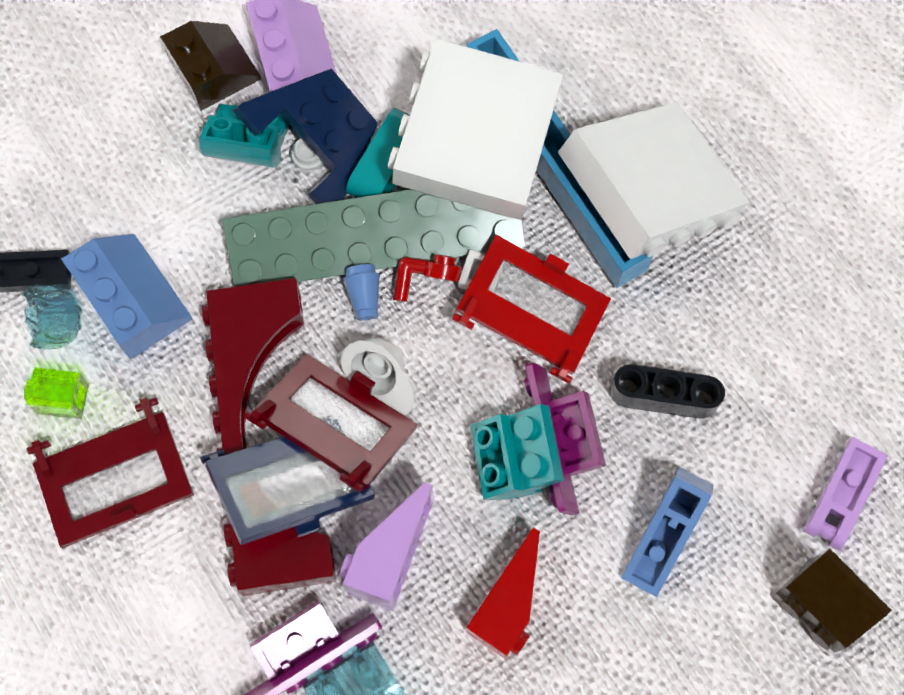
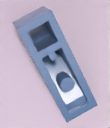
(668, 531)

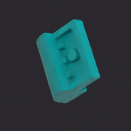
(231, 140)
(516, 453)

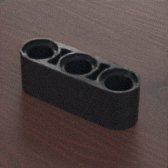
(683, 384)

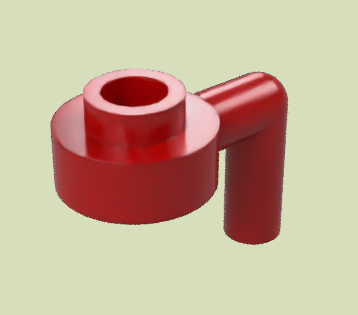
(441, 268)

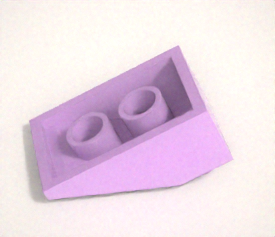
(385, 555)

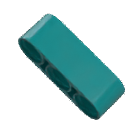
(372, 172)

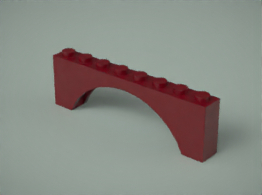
(245, 330)

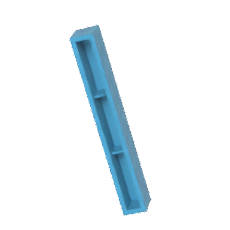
(569, 192)

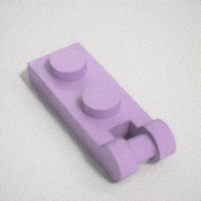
(846, 492)

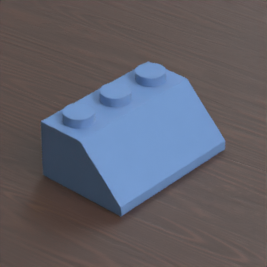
(127, 291)

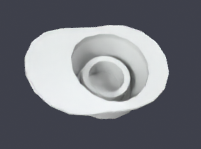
(385, 366)

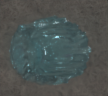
(51, 316)

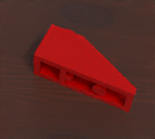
(507, 607)

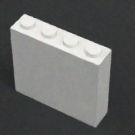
(475, 128)
(653, 179)

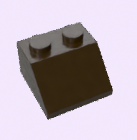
(209, 61)
(832, 601)

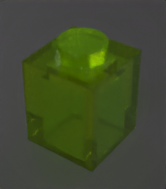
(56, 393)

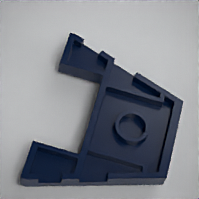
(325, 118)

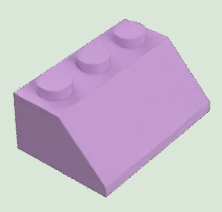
(289, 40)

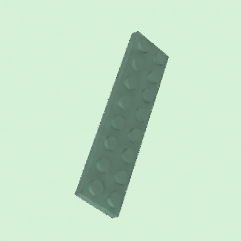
(372, 230)

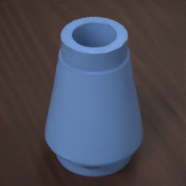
(363, 290)

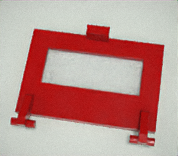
(533, 305)

